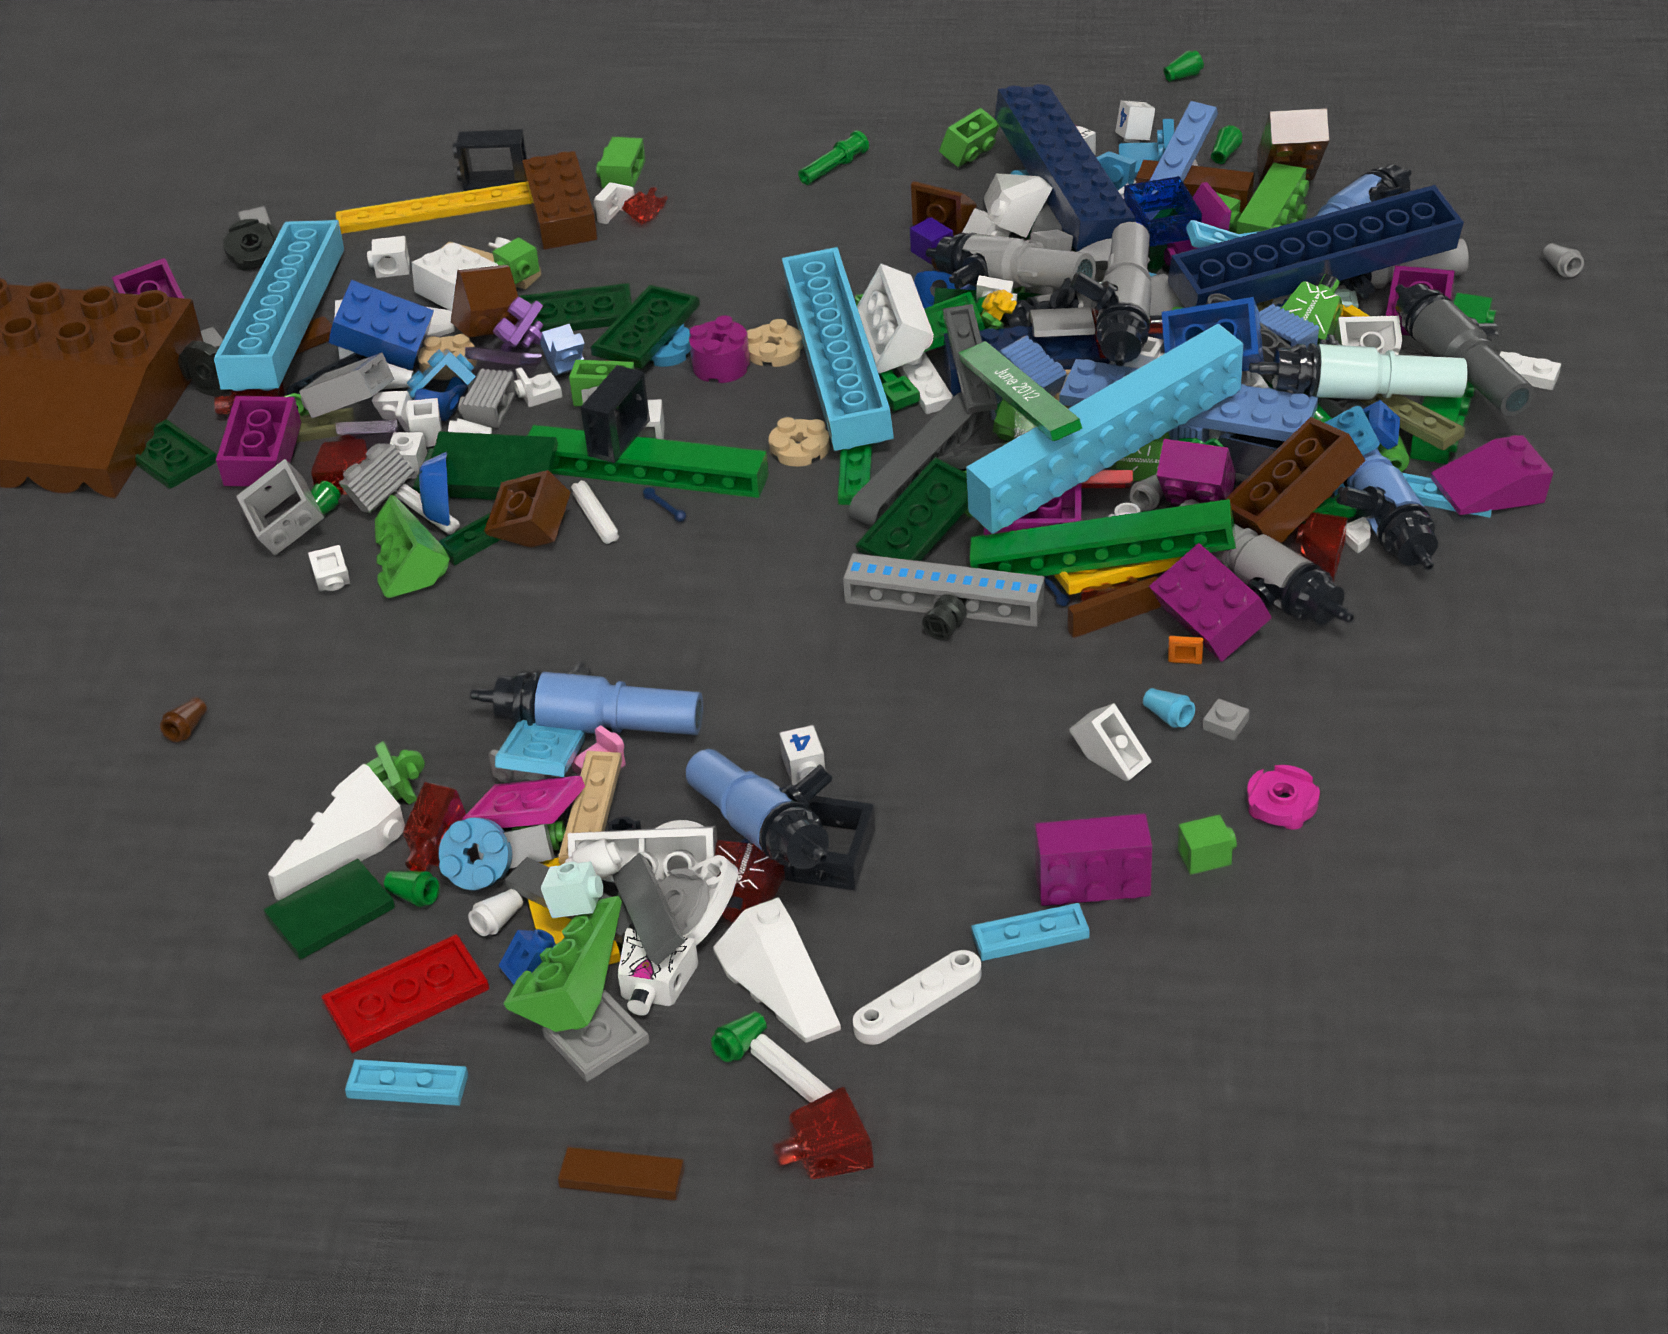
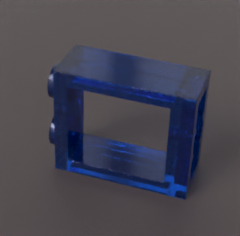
(1170, 194)

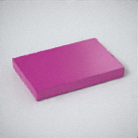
(527, 801)

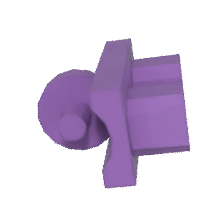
(511, 333)

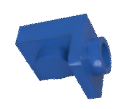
(1384, 423)
(524, 952)

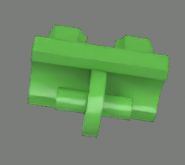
(397, 771)

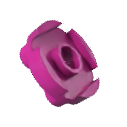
(1279, 811)

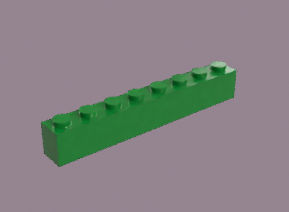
(1450, 407)
(663, 464)
(1107, 540)

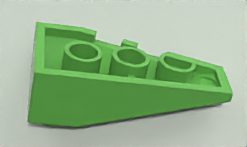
(408, 553)
(572, 973)

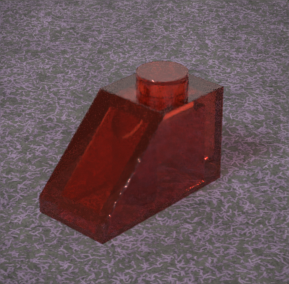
(1323, 540)

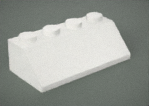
(894, 319)

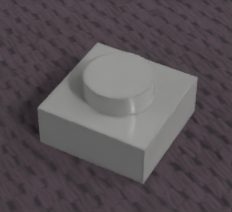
(1226, 719)

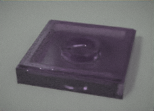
(503, 355)
(369, 426)

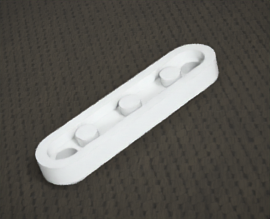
(917, 997)

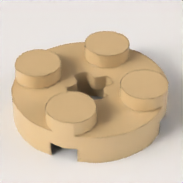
(774, 343)
(455, 344)
(812, 438)

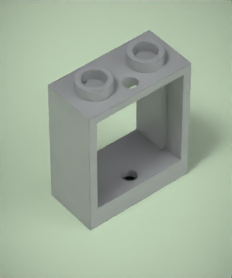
(346, 385)
(258, 501)

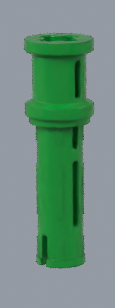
(840, 154)

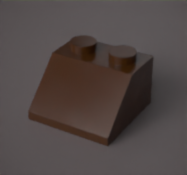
(943, 205)
(482, 299)
(528, 510)

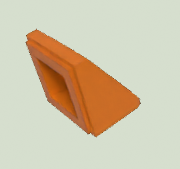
(1185, 650)

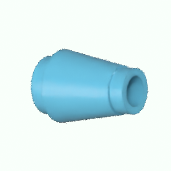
(1170, 707)

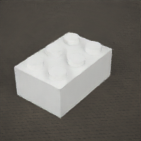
(437, 271)

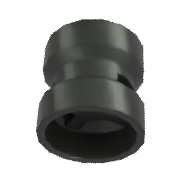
(944, 617)

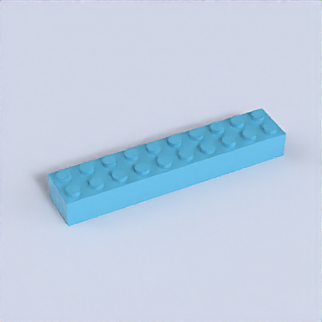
(279, 306)
(837, 350)
(1113, 424)

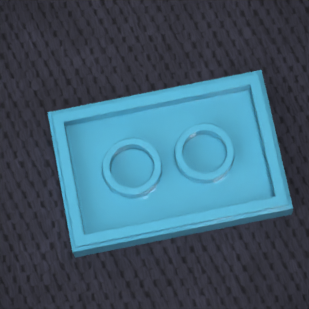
(540, 749)

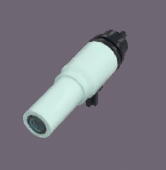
(1361, 372)

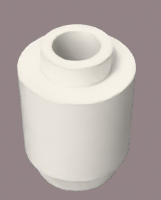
(602, 856)

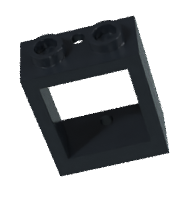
(489, 139)
(610, 435)
(1248, 451)
(840, 869)

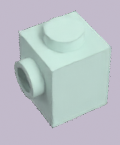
(571, 889)

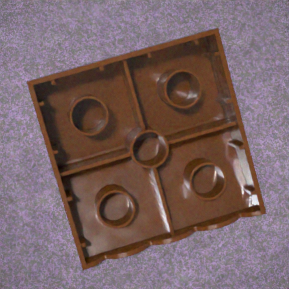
(86, 381)

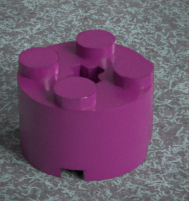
(719, 350)

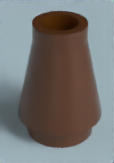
(182, 720)

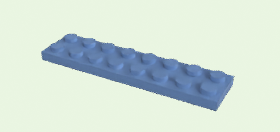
(1248, 412)

